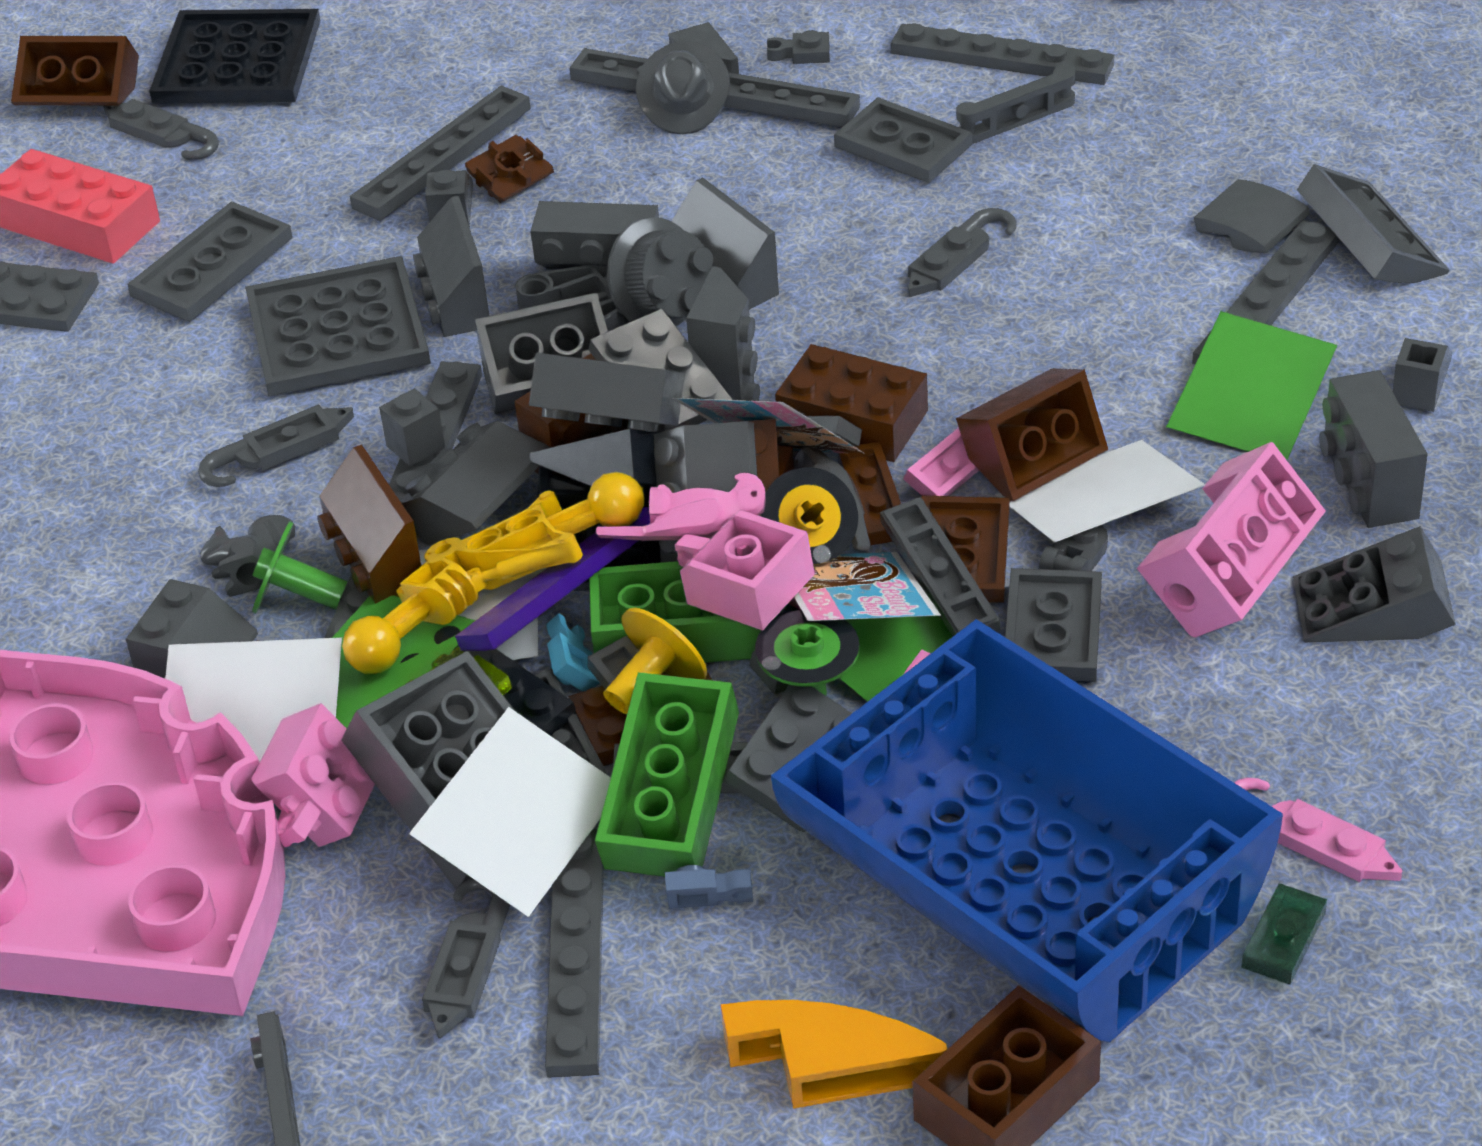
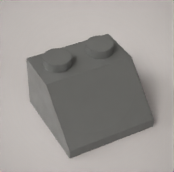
(183, 616)

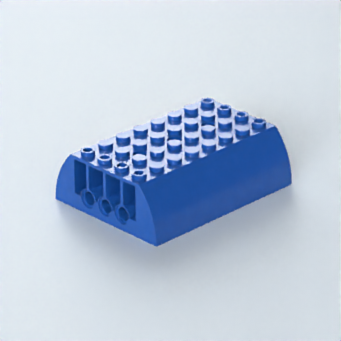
(1046, 782)

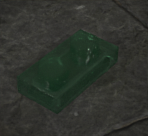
(1284, 933)

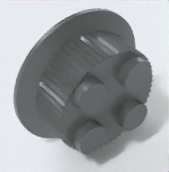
(656, 269)

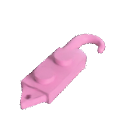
(1330, 839)

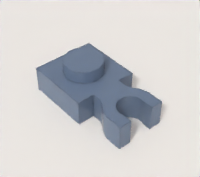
(703, 887)

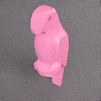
(692, 511)

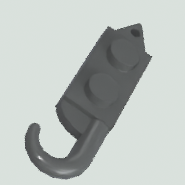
(160, 127)
(955, 252)
(277, 442)
(464, 962)

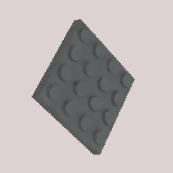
(336, 325)

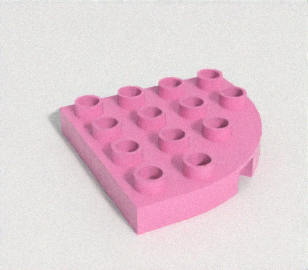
(129, 841)

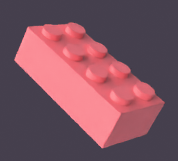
(75, 205)

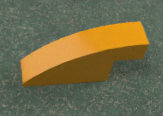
(828, 1047)

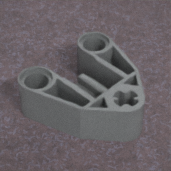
(566, 284)

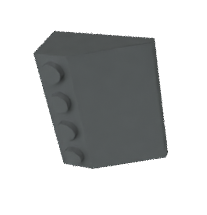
(423, 736)

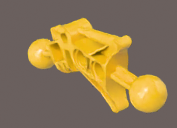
(486, 560)

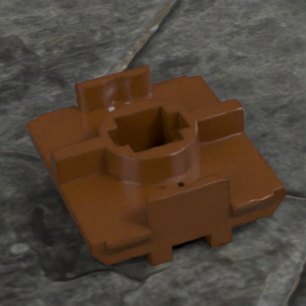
(509, 167)

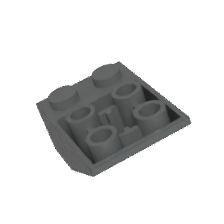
(1376, 593)

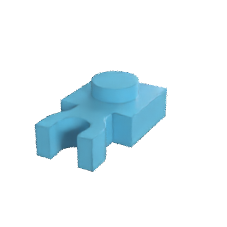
(569, 655)

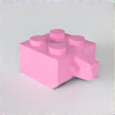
(745, 568)
(313, 778)

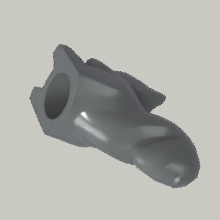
(239, 555)

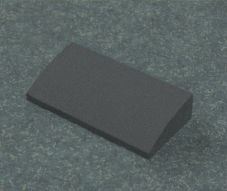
(1370, 227)

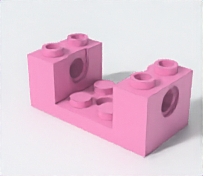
(1238, 546)

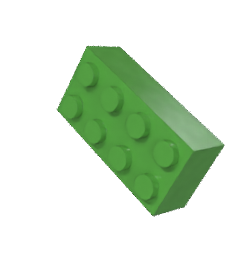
(661, 592)
(667, 774)

